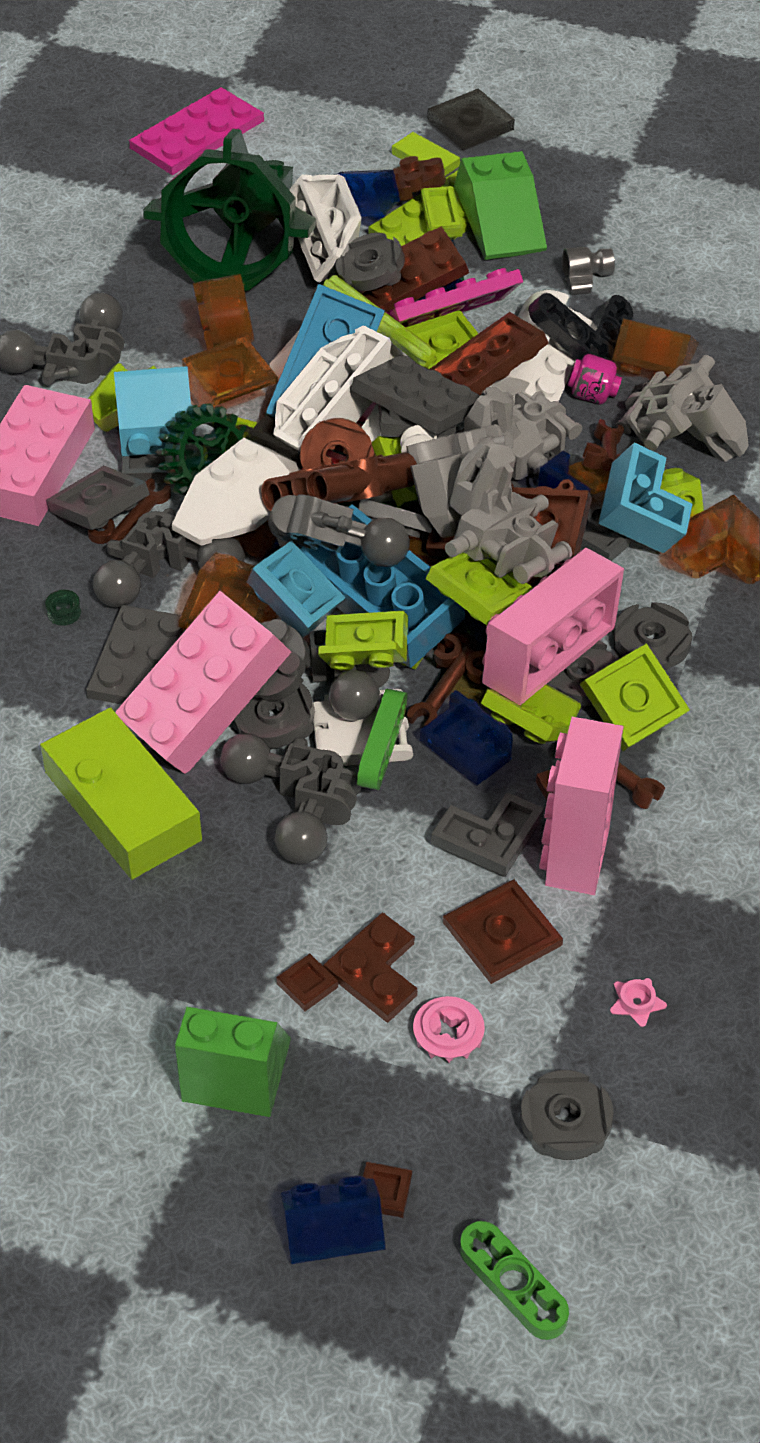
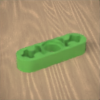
(382, 739)
(546, 1297)

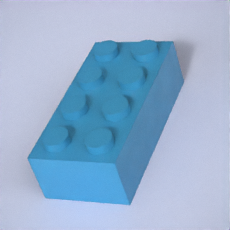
(391, 588)

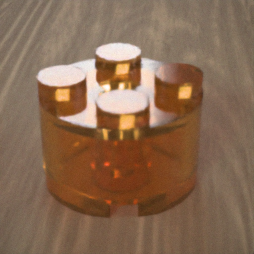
(223, 310)

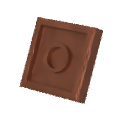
(502, 931)

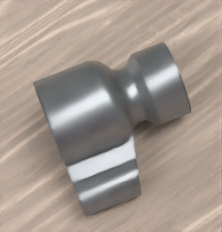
(582, 264)

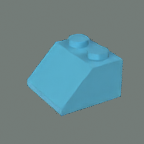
(146, 403)
(295, 588)

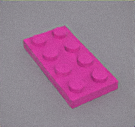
(194, 129)
(464, 298)

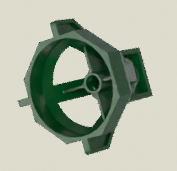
(246, 197)

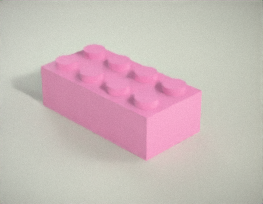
(39, 448)
(551, 625)
(203, 682)
(580, 804)

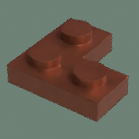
(365, 967)

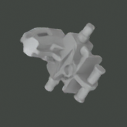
(688, 403)
(533, 423)
(438, 468)
(500, 521)

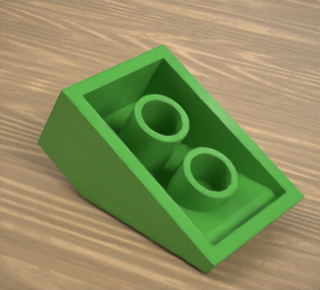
(501, 204)

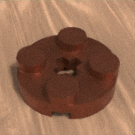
(417, 174)
(327, 435)

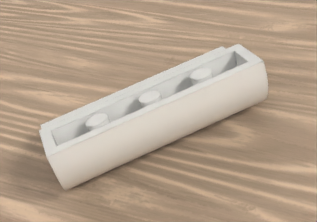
(548, 369)

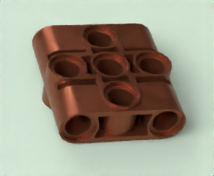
(343, 480)

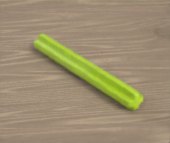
(389, 327)

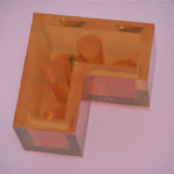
(721, 537)

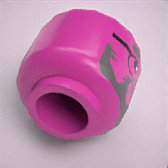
(594, 379)

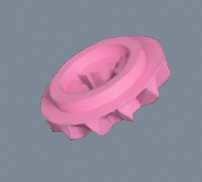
(454, 1013)

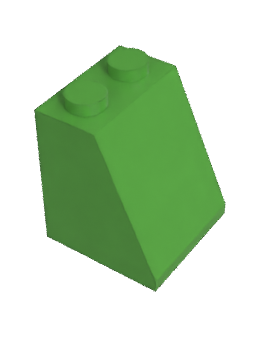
(230, 1060)

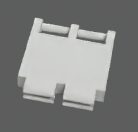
(349, 736)

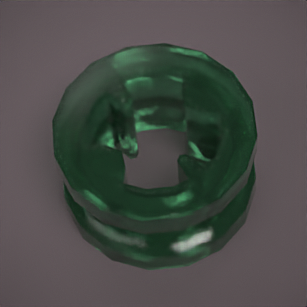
(64, 615)

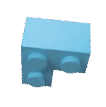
(637, 504)

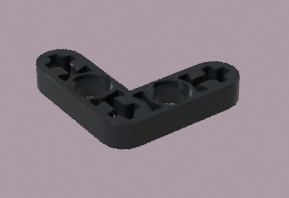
(548, 310)

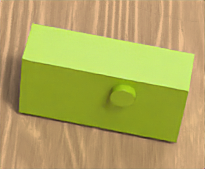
(121, 793)

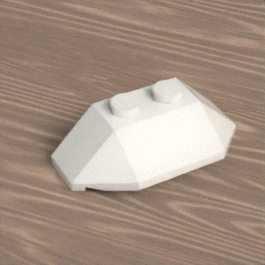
(336, 221)
(325, 385)
(227, 493)

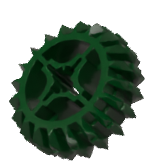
(181, 439)

